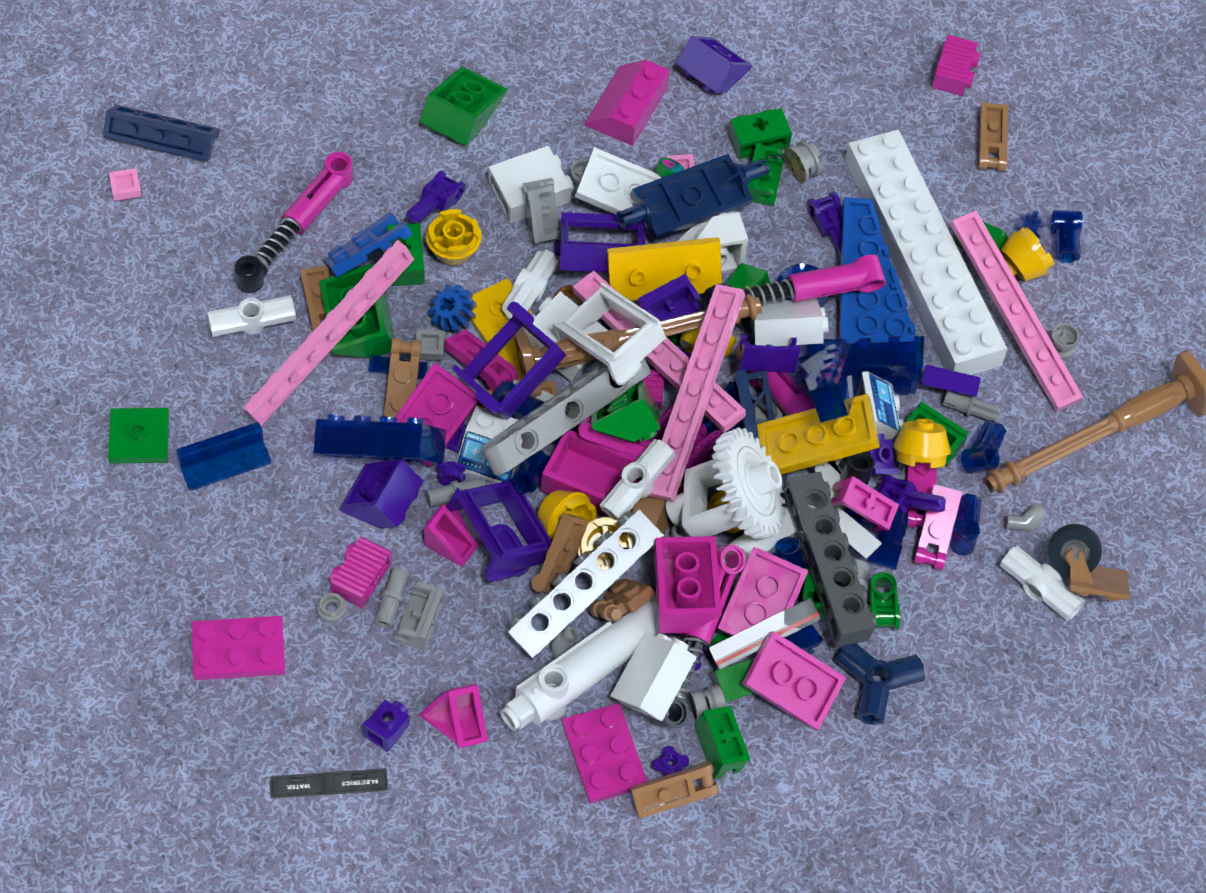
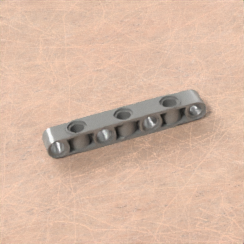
(550, 421)

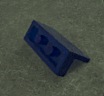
(223, 456)

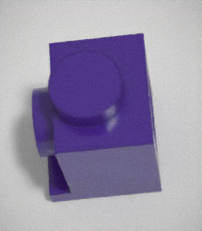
(883, 457)
(387, 733)

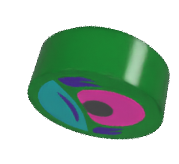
(668, 166)

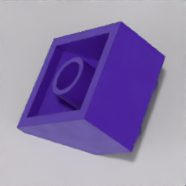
(712, 64)
(382, 493)

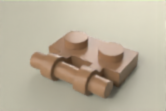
(623, 597)

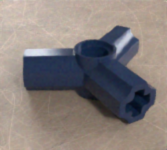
(875, 693)

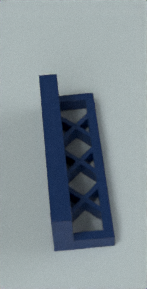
(160, 132)
(745, 399)

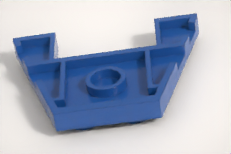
(366, 243)

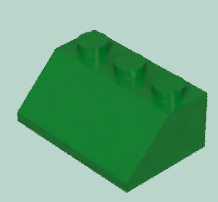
(373, 330)
(630, 415)

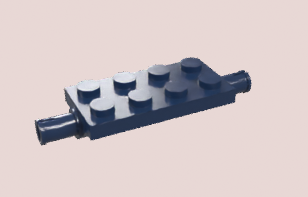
(692, 195)

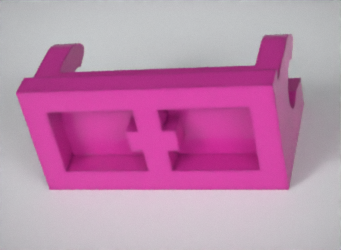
(866, 502)

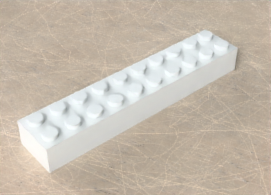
(926, 255)

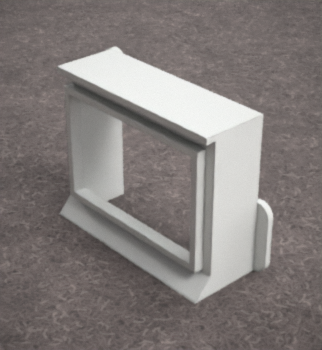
(626, 359)

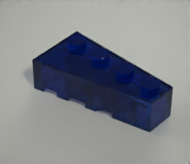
(891, 360)
(831, 379)
(379, 439)

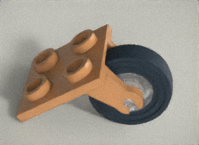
(1076, 553)

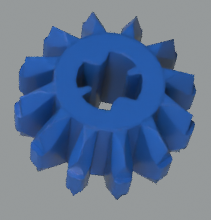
(445, 301)

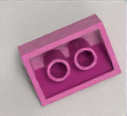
(629, 100)
(686, 583)

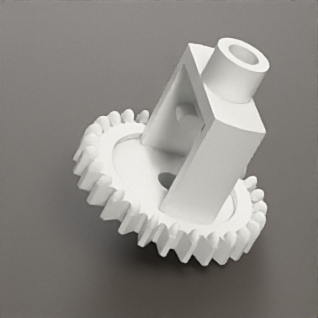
(750, 485)

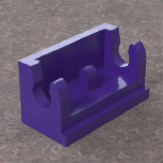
(671, 299)
(767, 357)

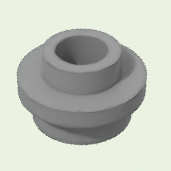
(331, 599)

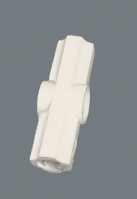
(532, 281)
(266, 313)
(648, 467)
(1042, 583)

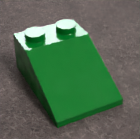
(462, 105)

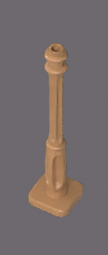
(613, 339)
(1187, 385)

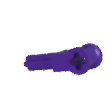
(437, 194)
(828, 217)
(907, 496)

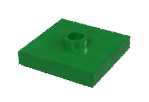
(138, 435)

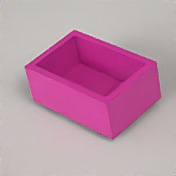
(585, 468)

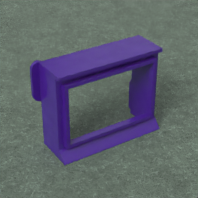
(589, 255)
(519, 319)
(504, 561)

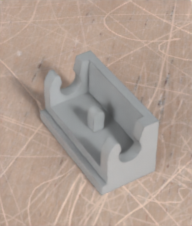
(541, 210)
(420, 616)

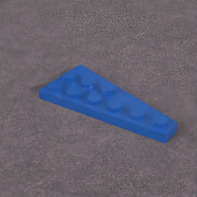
(879, 312)

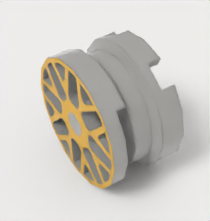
(803, 160)

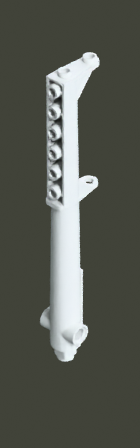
(599, 654)

